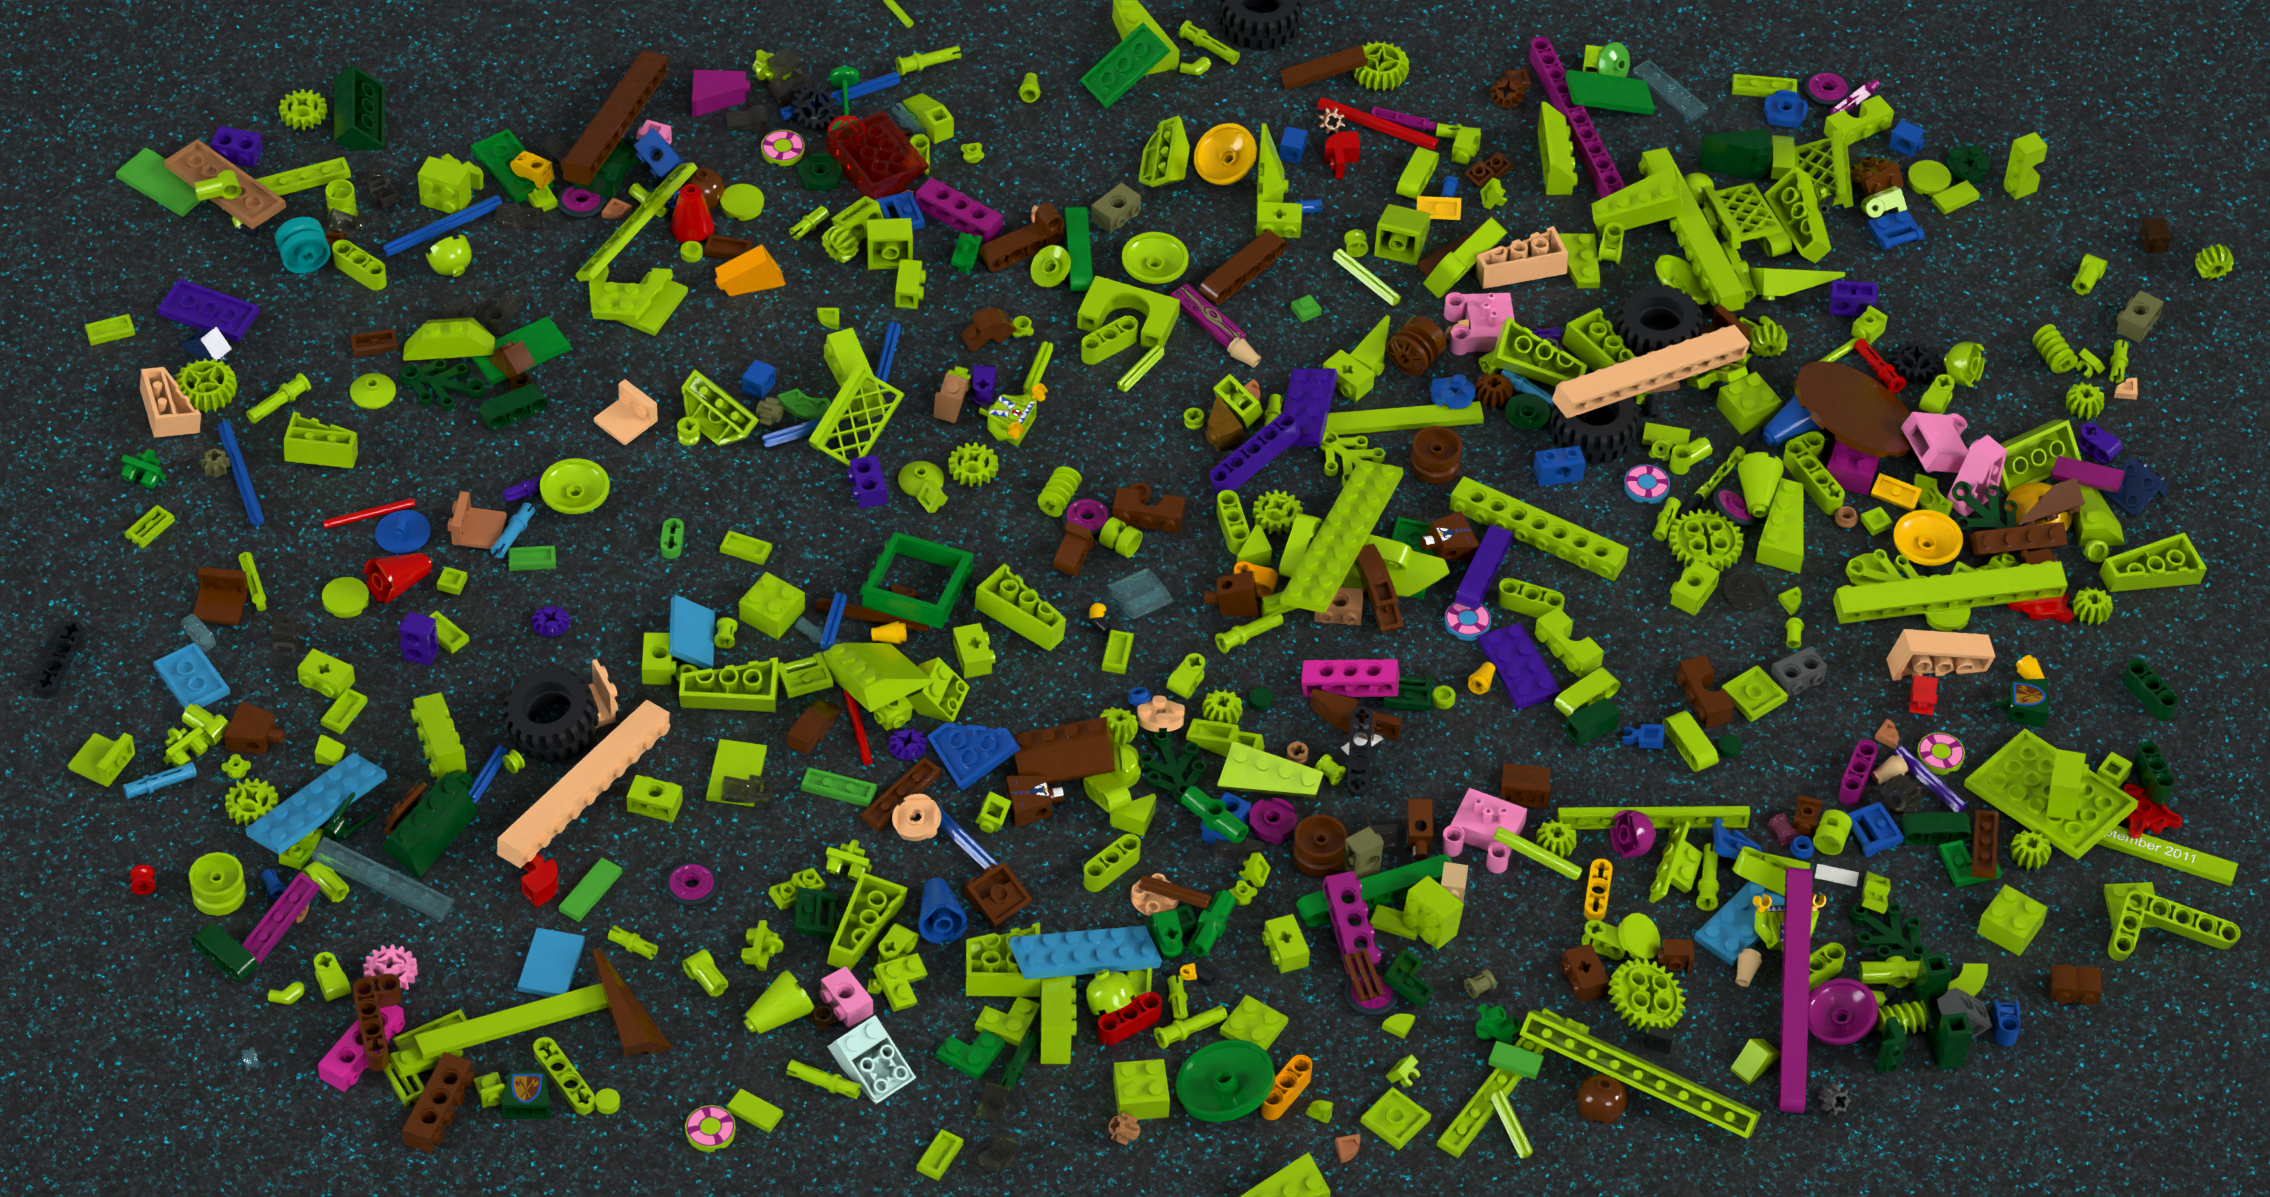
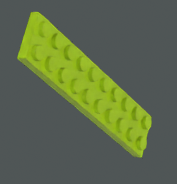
(1341, 536)

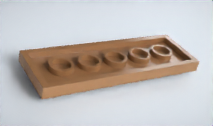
(200, 163)

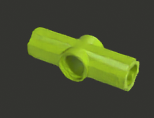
(1741, 270)
(1894, 971)

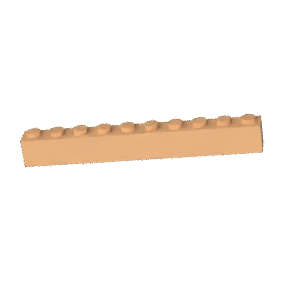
(1650, 371)
(583, 784)

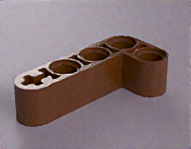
(1024, 241)
(379, 993)

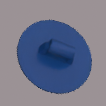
(402, 531)

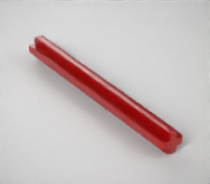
(1380, 124)

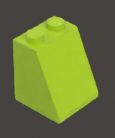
(1401, 234)

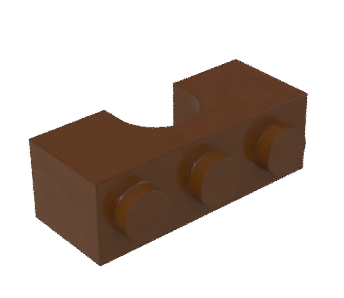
(1165, 516)
(1709, 706)

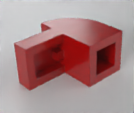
(1341, 149)
(1923, 695)
(541, 881)

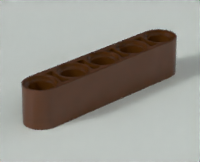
(1243, 267)

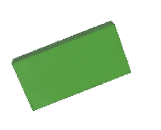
(532, 558)
(1516, 1060)

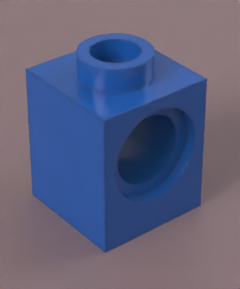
(1907, 138)
(1293, 145)
(758, 379)

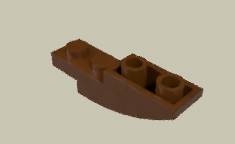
(1380, 589)
(1338, 711)

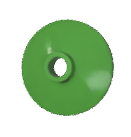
(1614, 60)

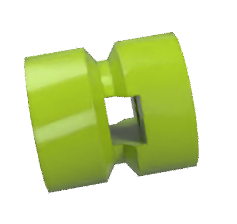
(341, 196)
(1122, 538)
(1832, 832)

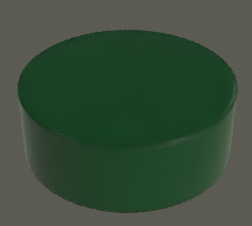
(1260, 699)
(1730, 746)

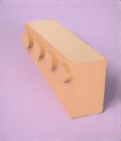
(1523, 261)
(1939, 653)

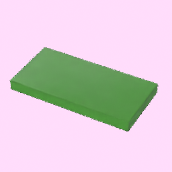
(150, 177)

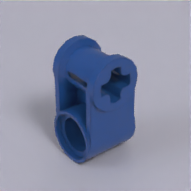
(2006, 1021)

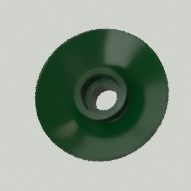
(1527, 411)

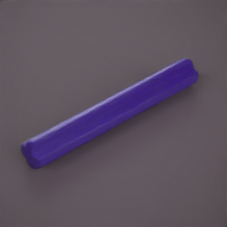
(1931, 780)

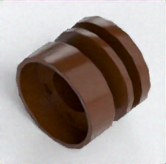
(1416, 345)

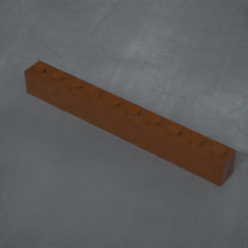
(614, 118)

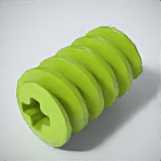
(2054, 349)
(1059, 491)
(1906, 1014)

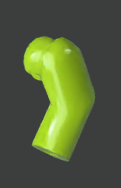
(1197, 67)
(288, 995)

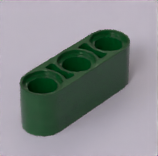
(512, 406)
(2150, 690)
(2153, 772)
(1935, 828)
(224, 952)

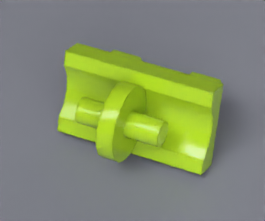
(762, 69)
(193, 741)
(849, 858)
(764, 944)

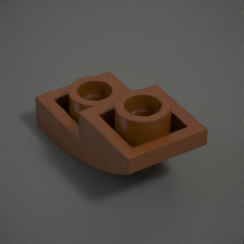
(1494, 167)

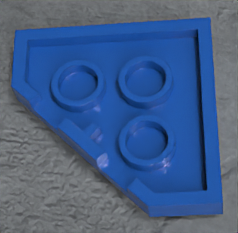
(972, 750)

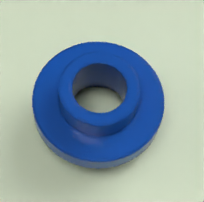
(1139, 696)
(1804, 843)

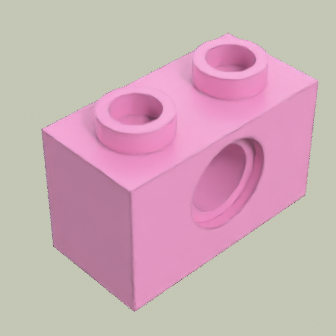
(846, 997)

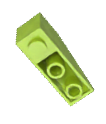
(932, 116)

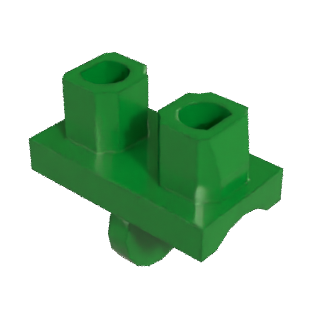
(966, 252)
(147, 467)
(1496, 1025)

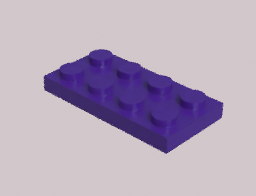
(207, 309)
(1310, 399)
(1519, 666)

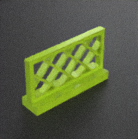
(1839, 156)
(1726, 217)
(840, 406)

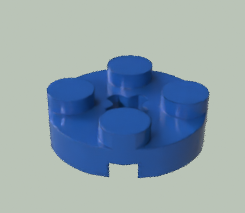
(1786, 118)
(1453, 391)

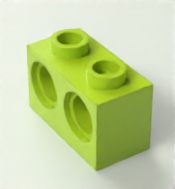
(856, 216)

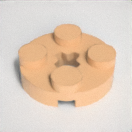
(1160, 714)
(921, 829)

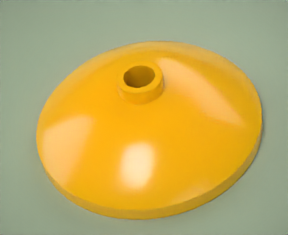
(1218, 147)
(2027, 496)
(1928, 537)

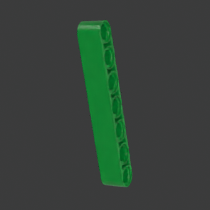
(1376, 889)

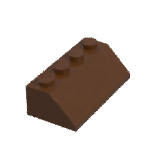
(1067, 751)

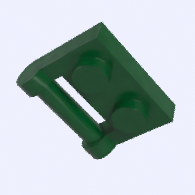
(1411, 696)
(808, 912)

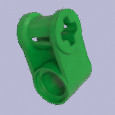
(1168, 932)

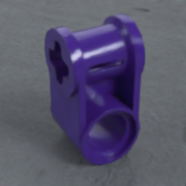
(983, 382)
(2098, 445)

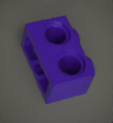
(237, 145)
(1851, 297)
(867, 481)
(418, 638)

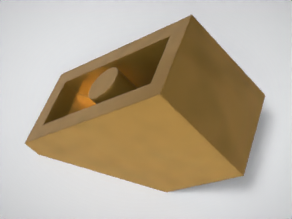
(1223, 427)

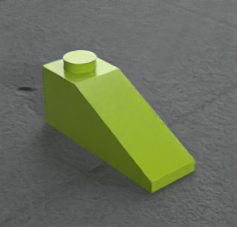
(1373, 347)

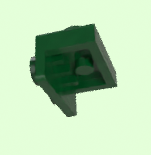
(1891, 1046)

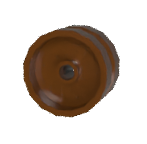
(1436, 455)
(1319, 845)

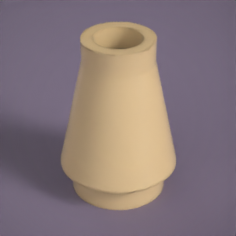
(1243, 352)
(1891, 767)
(1748, 964)

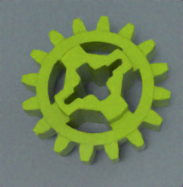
(303, 109)
(973, 464)
(1277, 511)
(249, 801)

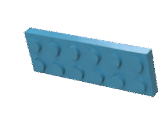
(315, 803)
(1085, 952)

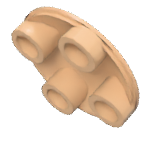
(1149, 902)

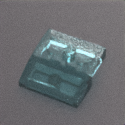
(1140, 593)

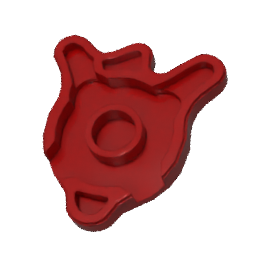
(2045, 608)
(2148, 814)

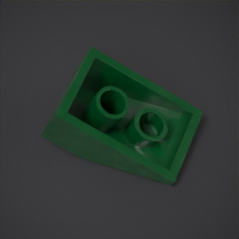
(1737, 153)
(611, 174)

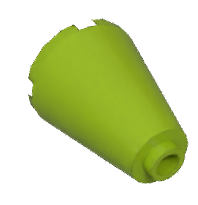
(1760, 481)
(778, 1005)

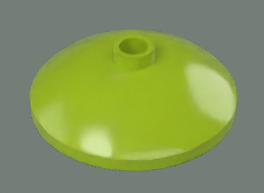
(1155, 257)
(1680, 274)
(574, 486)

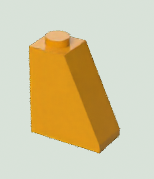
(749, 273)

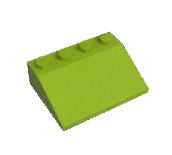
(874, 672)

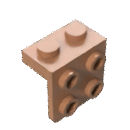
(473, 525)

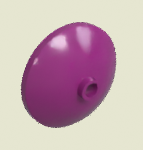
(1837, 1001)

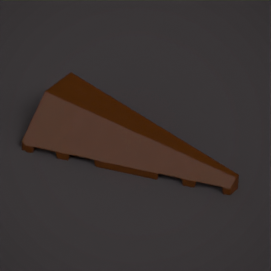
(633, 1024)

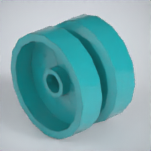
(302, 245)

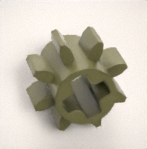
(769, 411)
(215, 462)

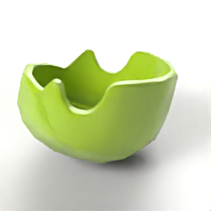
(1696, 182)

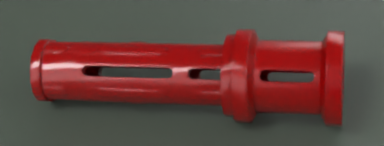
(1884, 372)

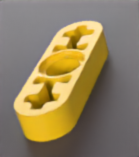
(1603, 882)

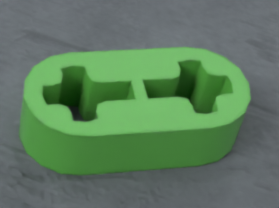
(667, 538)

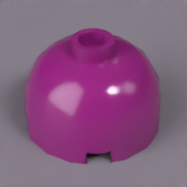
(1632, 833)

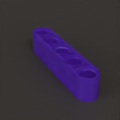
(1255, 453)
(1484, 567)

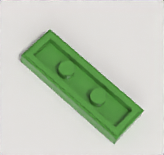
(838, 787)
(590, 889)

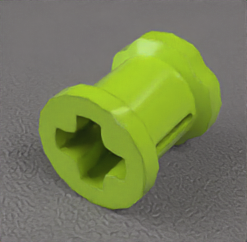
(726, 629)
(1331, 770)

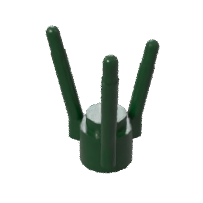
(337, 824)

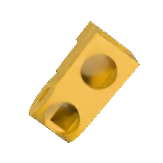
(533, 168)

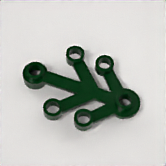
(414, 376)
(1990, 517)
(1172, 769)
(1889, 936)

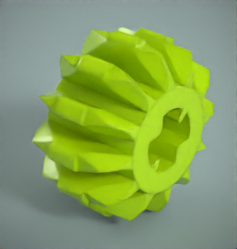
(840, 243)
(2214, 261)
(1768, 340)
(2084, 400)
(2092, 606)
(1222, 707)
(1122, 724)
(1557, 838)
(2030, 849)

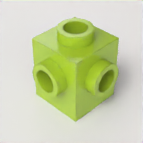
(894, 714)

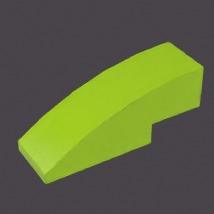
(1782, 156)
(1219, 736)

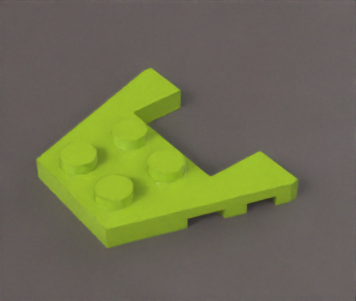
(624, 300)

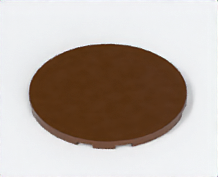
(1853, 408)

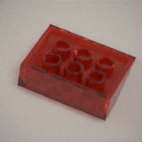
(875, 155)

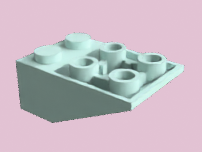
(872, 1060)

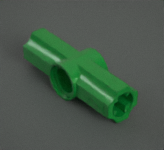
(1214, 814)
(1212, 923)

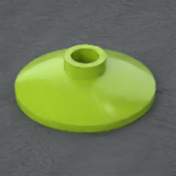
(1046, 261)
(372, 391)
(914, 475)

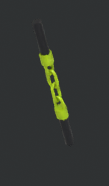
(1736, 456)

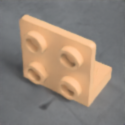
(629, 414)
(604, 695)

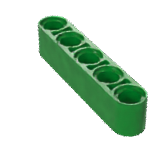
(1078, 248)

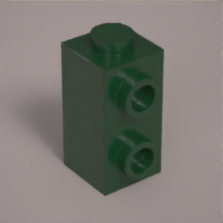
(1592, 722)

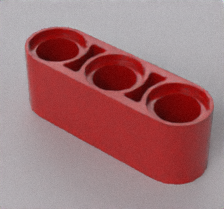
(1143, 1011)

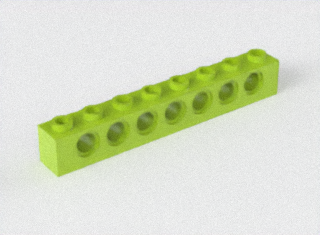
(1539, 528)

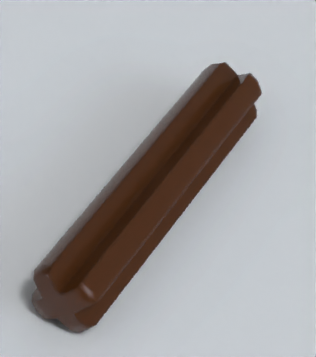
(1174, 891)

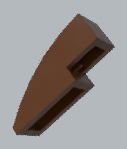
(812, 726)

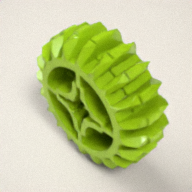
(1385, 66)
(204, 378)

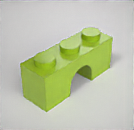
(1873, 117)
(2020, 175)
(1579, 656)

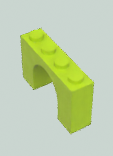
(1110, 295)

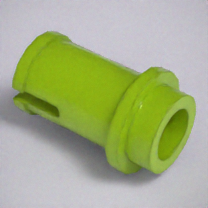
(1794, 627)

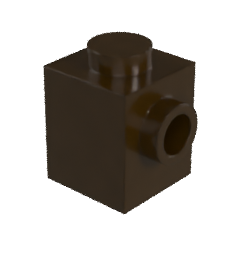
(2155, 235)

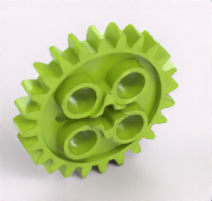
(1721, 536)
(1646, 995)

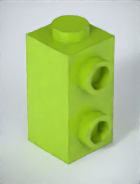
(908, 284)

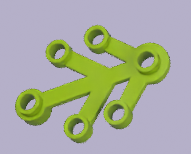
(1332, 443)
(1891, 572)

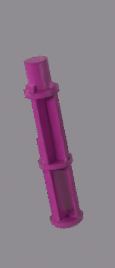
(1856, 97)
(1404, 119)

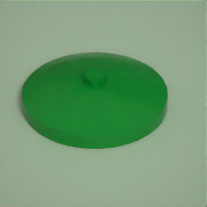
(1225, 1080)

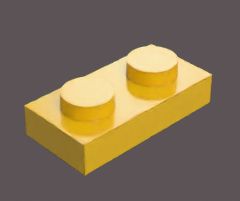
(1440, 207)
(1896, 492)

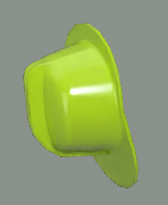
(1126, 764)

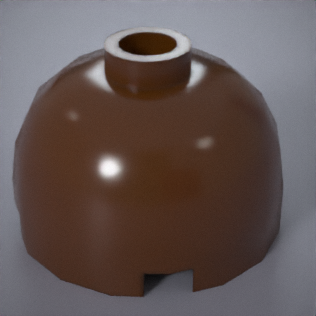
(710, 184)
(1601, 1098)

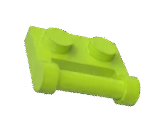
(806, 679)

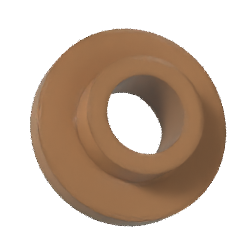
(1846, 517)

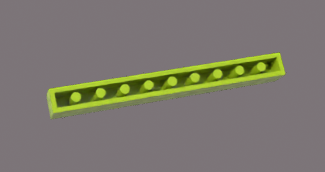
(1698, 240)
(1949, 592)
(1640, 1073)

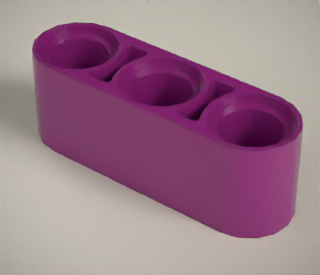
(1858, 772)

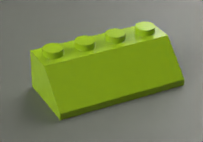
(1556, 152)
(2035, 452)

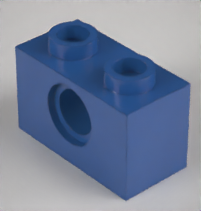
(652, 143)
(1559, 466)

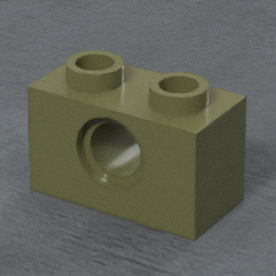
(1116, 208)
(2139, 316)
(1363, 853)

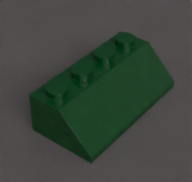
(359, 110)
(431, 825)

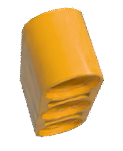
(1288, 1077)

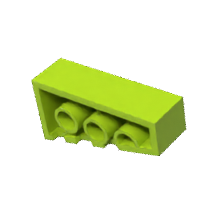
(732, 688)

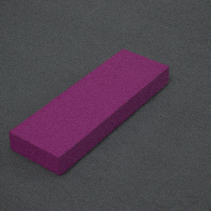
(2088, 474)

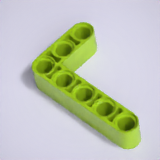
(1457, 264)
(2168, 922)

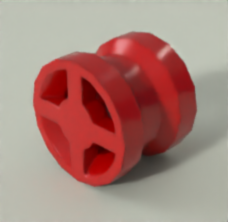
(142, 879)

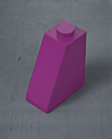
(718, 90)

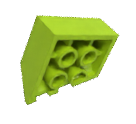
(993, 968)

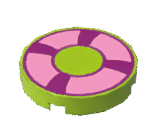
(782, 147)
(1941, 753)
(710, 1128)

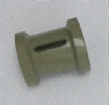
(1480, 984)

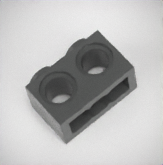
(1799, 671)
(1958, 1001)

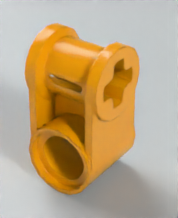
(1264, 577)

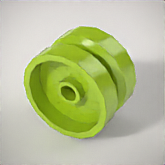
(217, 884)

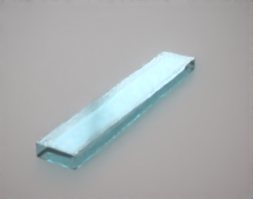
(383, 879)

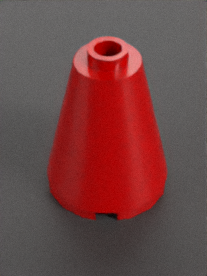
(691, 216)
(395, 574)

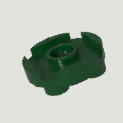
(1971, 155)
(813, 180)

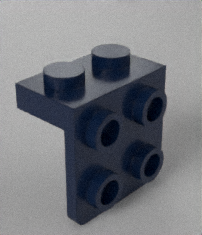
(2137, 486)

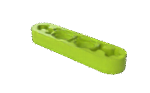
(564, 1075)

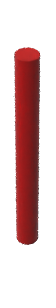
(369, 513)
(858, 728)

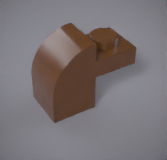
(988, 324)

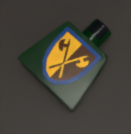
(2025, 702)
(526, 1094)

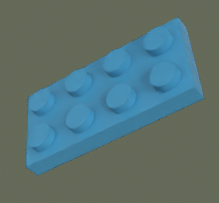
(1733, 924)

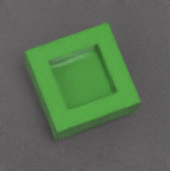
(1306, 308)

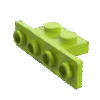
(1678, 864)

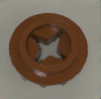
(1512, 99)

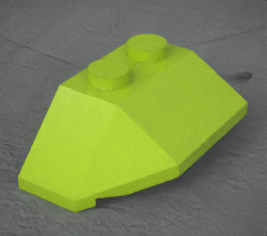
(1165, 155)
(449, 340)
(718, 413)

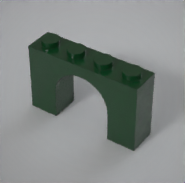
(1950, 1033)

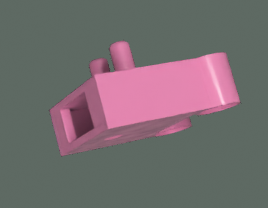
(1485, 317)
(1937, 440)
(1476, 823)

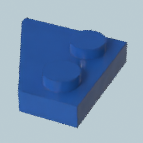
(1728, 843)

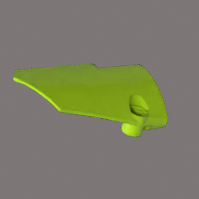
(1408, 569)

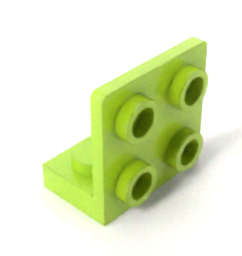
(103, 758)

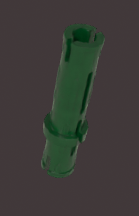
(1014, 1070)

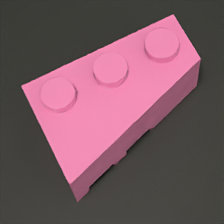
(1980, 470)

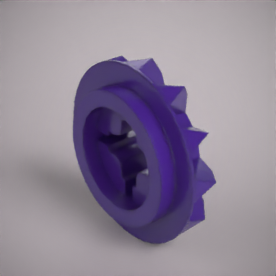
(552, 627)
(913, 750)

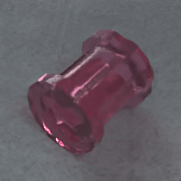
(1783, 829)

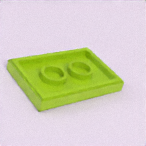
(660, 308)
(736, 761)

